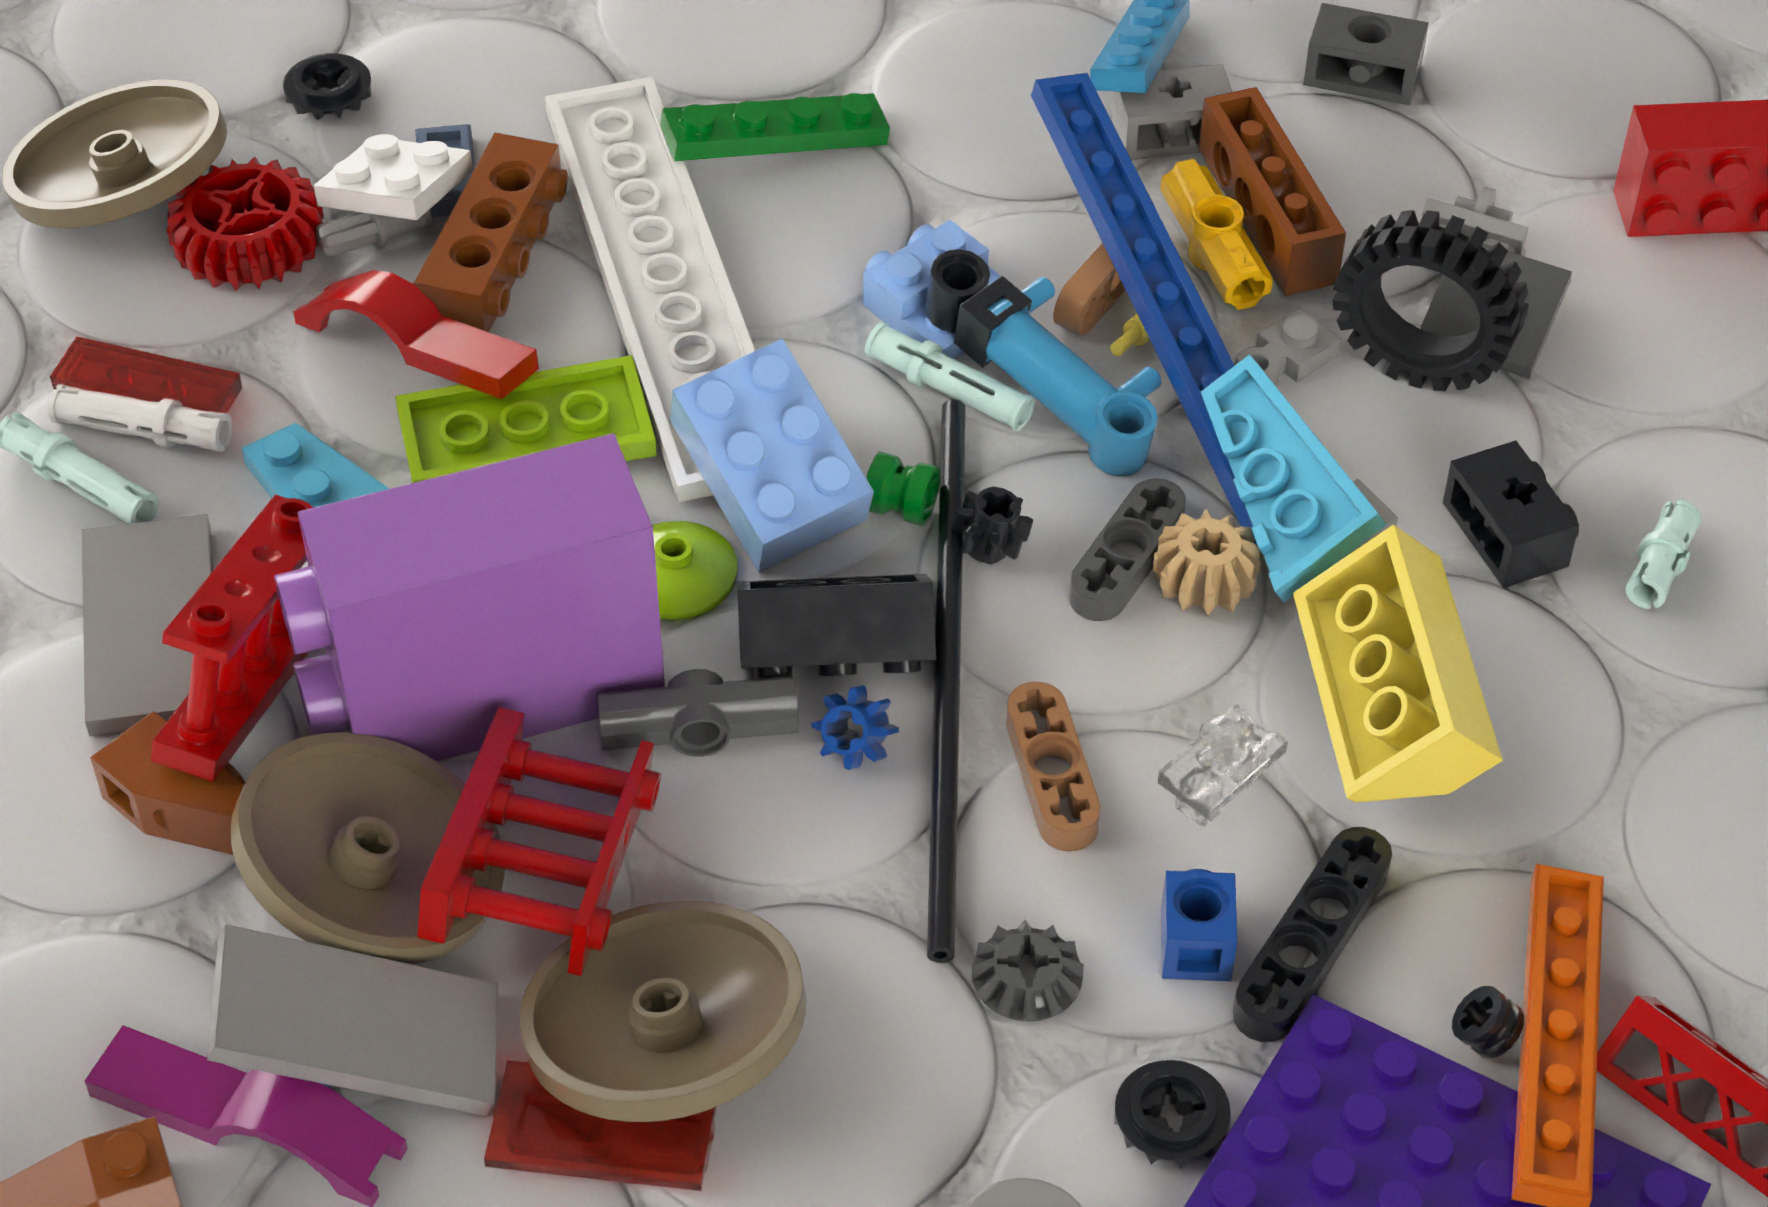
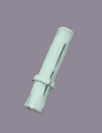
(928, 366)
(58, 459)

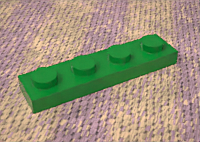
(774, 126)

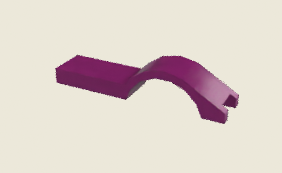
(220, 1101)

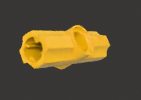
(1216, 234)

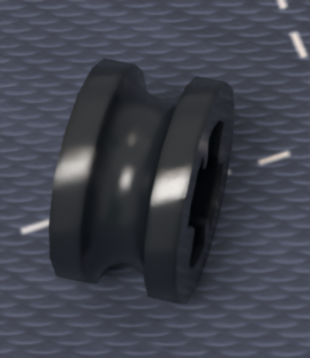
(1488, 1022)

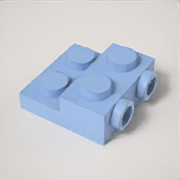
(898, 282)

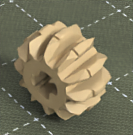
(1207, 562)

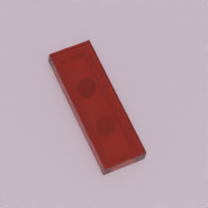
(145, 376)

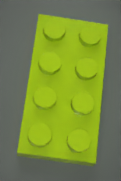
(554, 407)

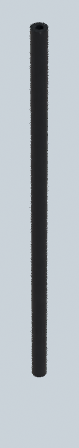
(946, 691)

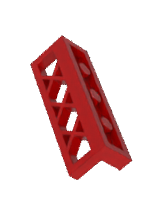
(1707, 1060)

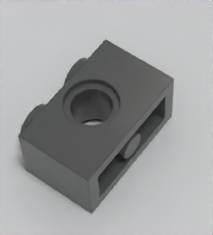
(1365, 53)

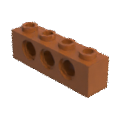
(1277, 193)
(493, 230)

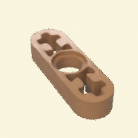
(1088, 293)
(1046, 789)

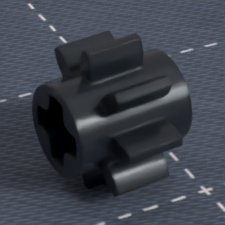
(992, 525)

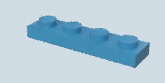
(1139, 45)

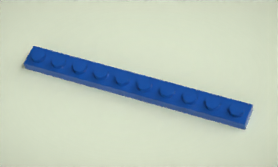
(1141, 255)

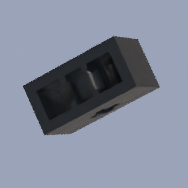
(1510, 513)

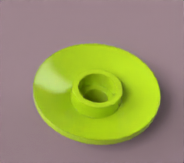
(692, 568)

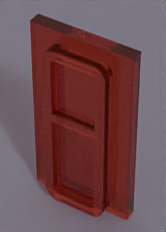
(546, 1136)

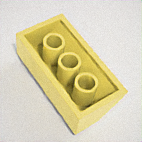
(1395, 673)

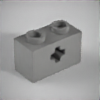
(1169, 113)

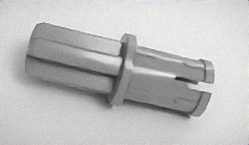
(363, 230)

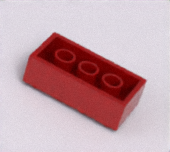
(1694, 169)

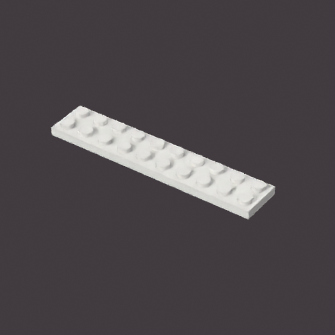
(650, 251)

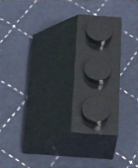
(836, 624)

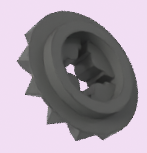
(1001, 981)

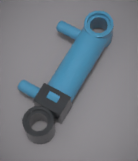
(996, 327)

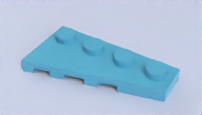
(306, 468)
(1294, 490)

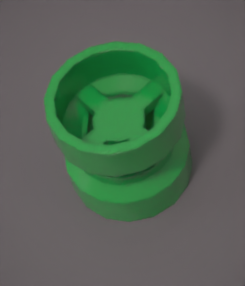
(905, 489)

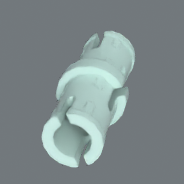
(1663, 554)

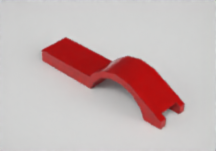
(423, 334)

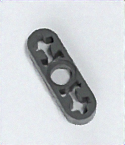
(1124, 571)

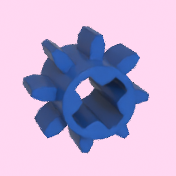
(847, 742)

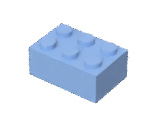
(770, 455)

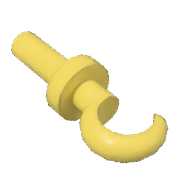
(1133, 334)

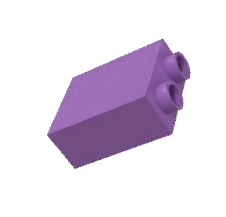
(477, 596)

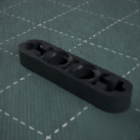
(1318, 934)

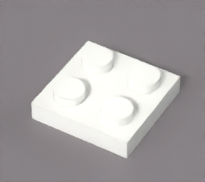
(394, 177)

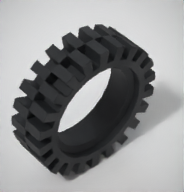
(1453, 255)

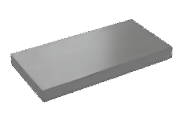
(131, 592)
(353, 1021)

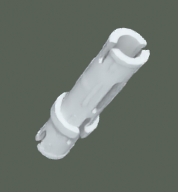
(162, 421)

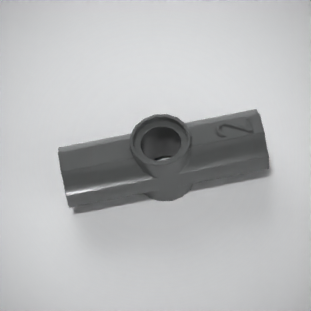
(698, 712)

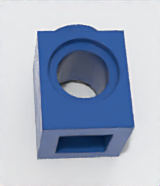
(1194, 947)

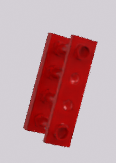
(236, 645)
(490, 800)

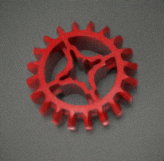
(244, 223)

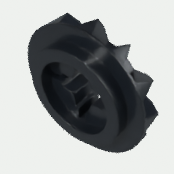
(327, 71)
(1192, 1093)

